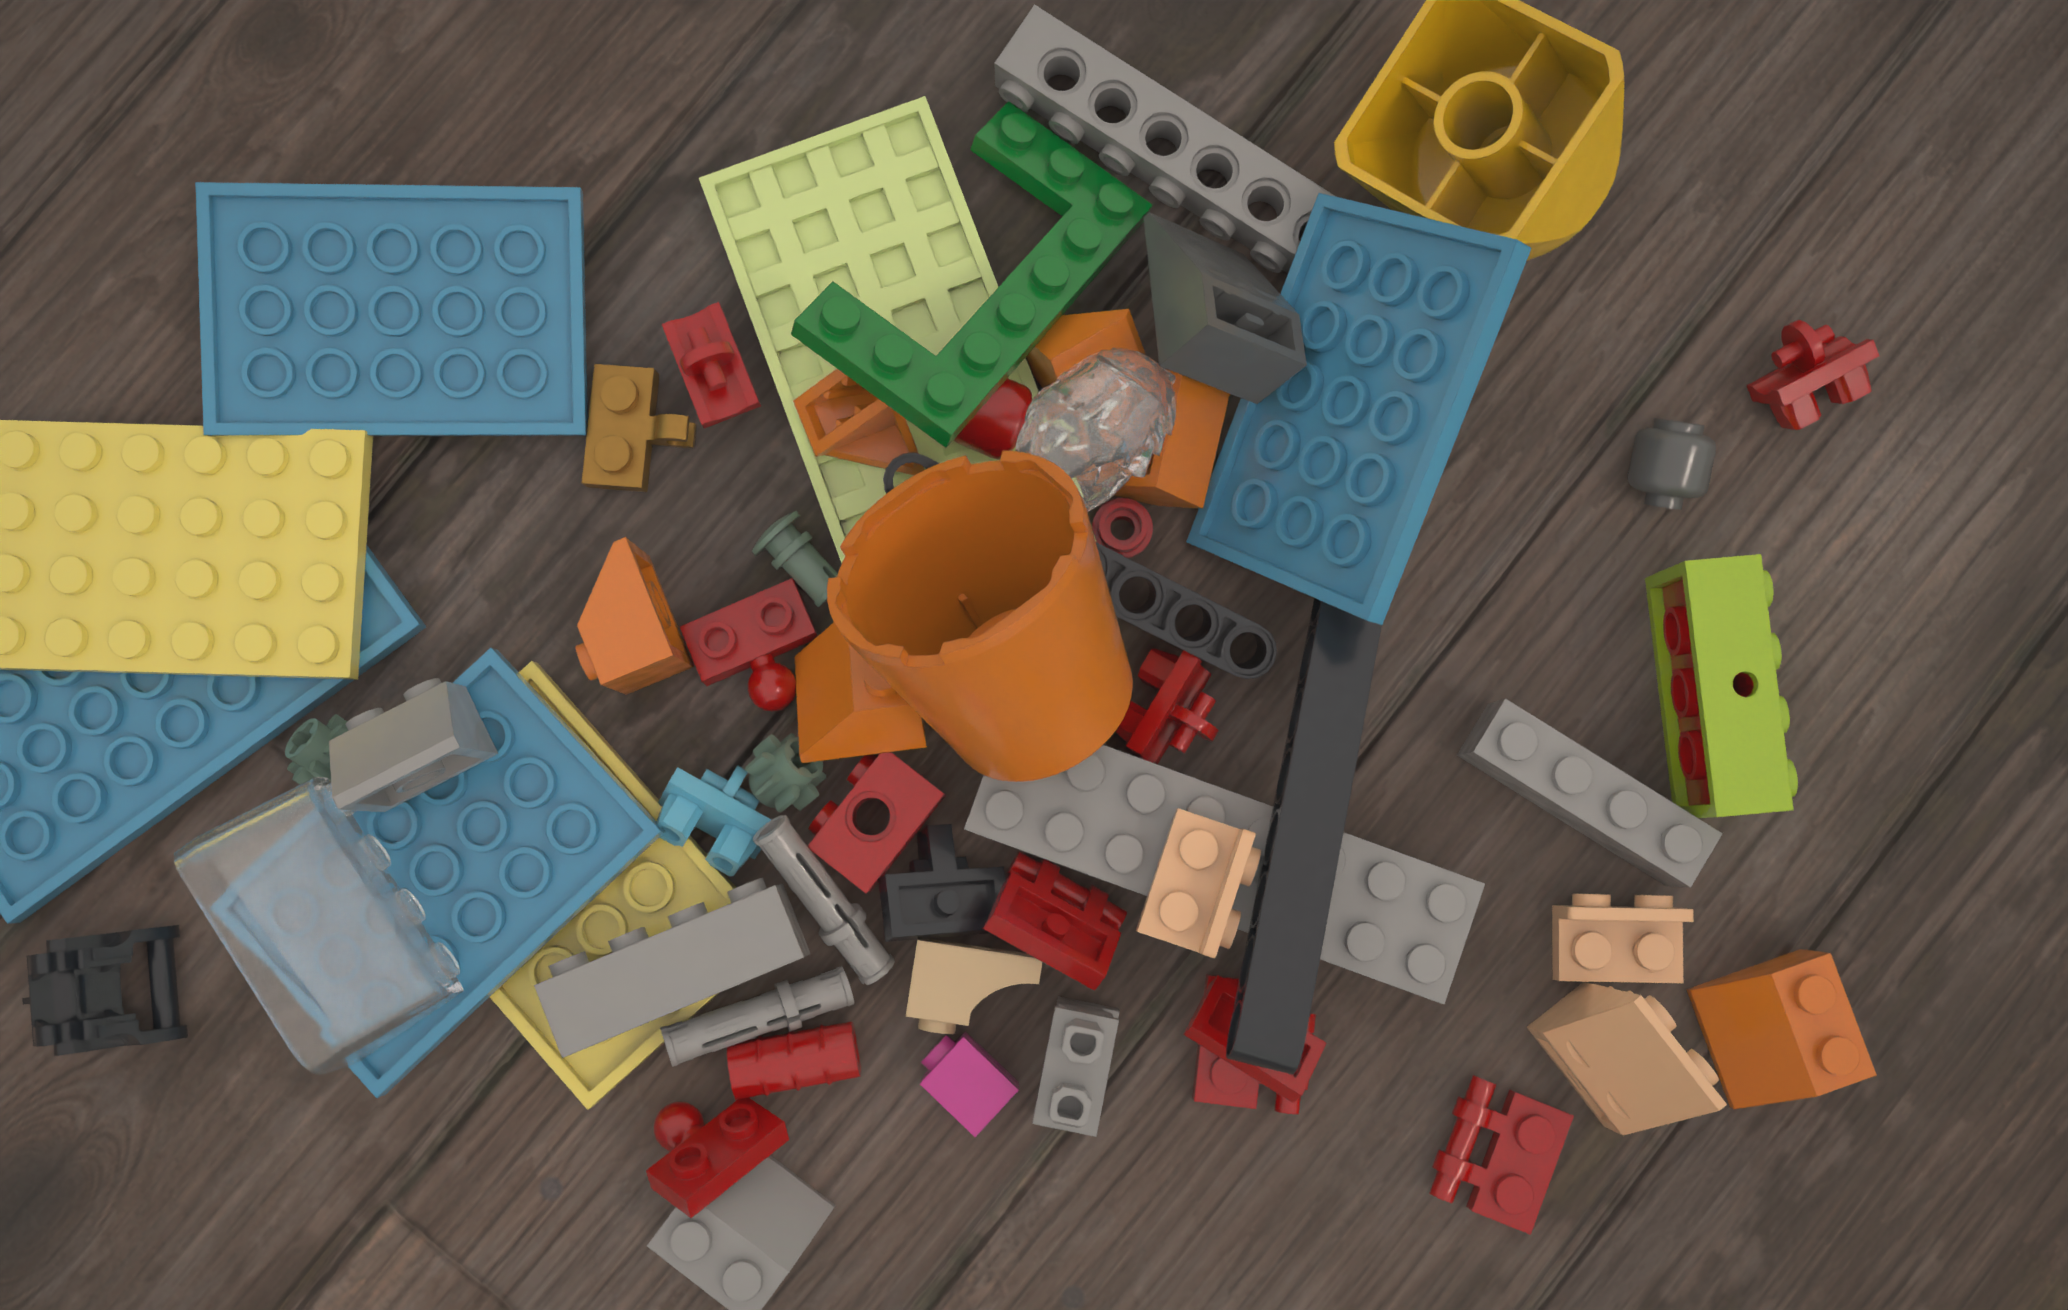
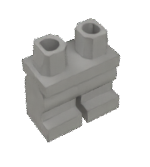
(1076, 1066)

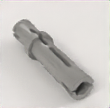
(839, 920)
(769, 1012)

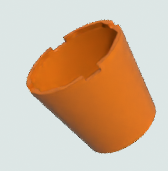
(989, 613)

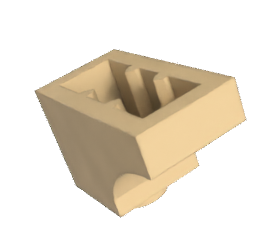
(956, 976)

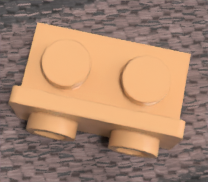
(1198, 884)
(1618, 942)

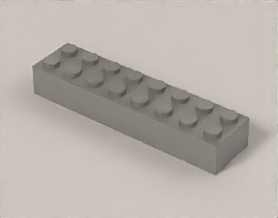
(1111, 820)

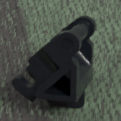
(79, 996)

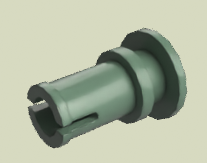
(797, 557)

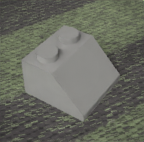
(407, 748)
(746, 1236)

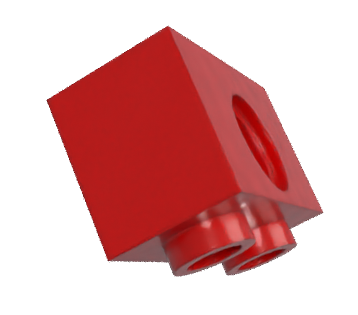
(864, 856)

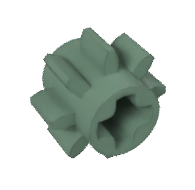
(310, 748)
(780, 777)

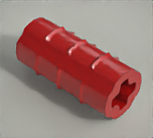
(793, 1060)

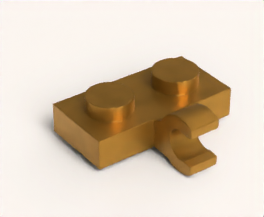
(625, 428)

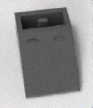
(1219, 314)

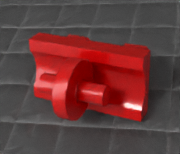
(1806, 364)
(711, 365)
(1175, 712)

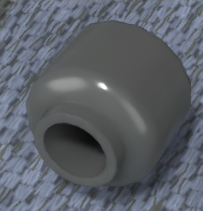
(1671, 462)

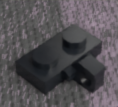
(939, 893)

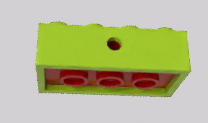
(1720, 687)

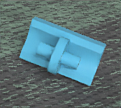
(716, 808)

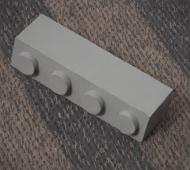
(1589, 794)
(671, 969)

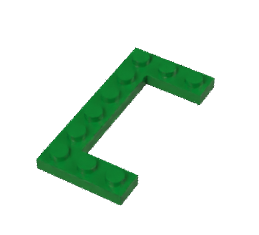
(950, 388)

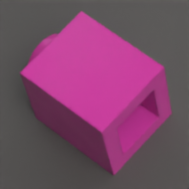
(967, 1081)

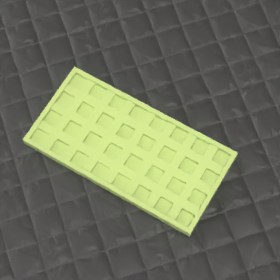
(883, 222)

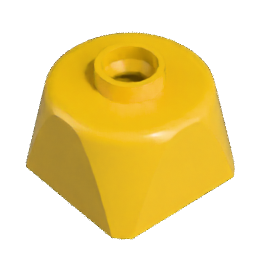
(1491, 122)

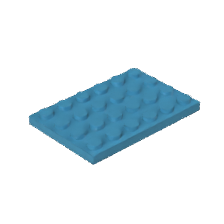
(392, 309)
(1346, 454)
(503, 852)

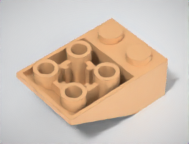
(1625, 1059)

